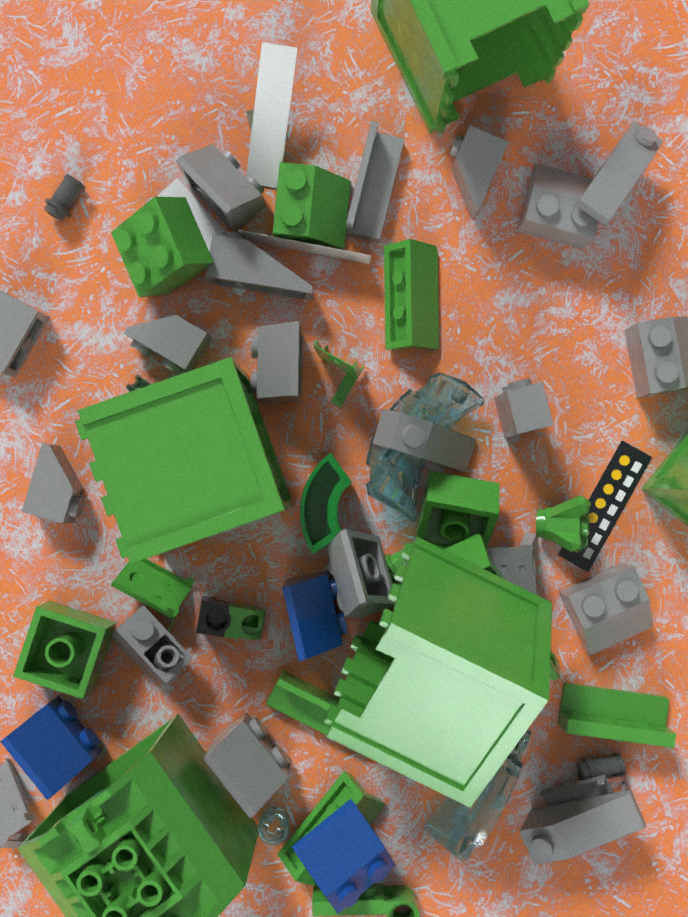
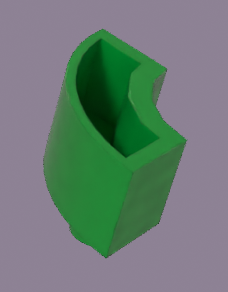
(320, 503)

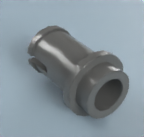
(64, 198)
(610, 765)

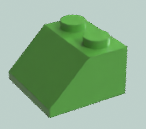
(311, 205)
(457, 509)

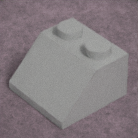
(222, 185)
(552, 209)
(659, 355)
(278, 363)
(359, 573)
(608, 607)
(248, 763)

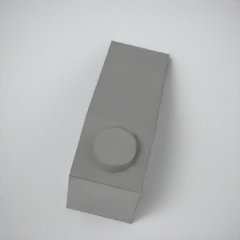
(619, 172)
(247, 267)
(424, 440)
(579, 826)

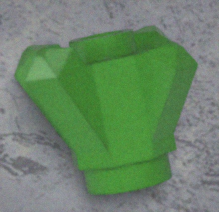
(566, 523)

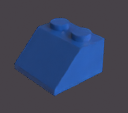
(314, 614)
(52, 746)
(344, 856)

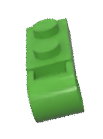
(374, 901)

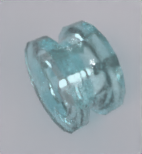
(279, 835)

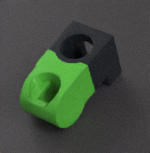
(230, 619)

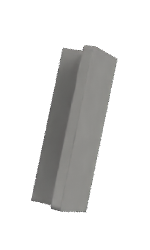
(374, 185)

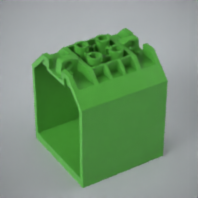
(146, 836)

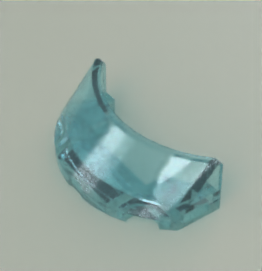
(396, 474)
(463, 827)

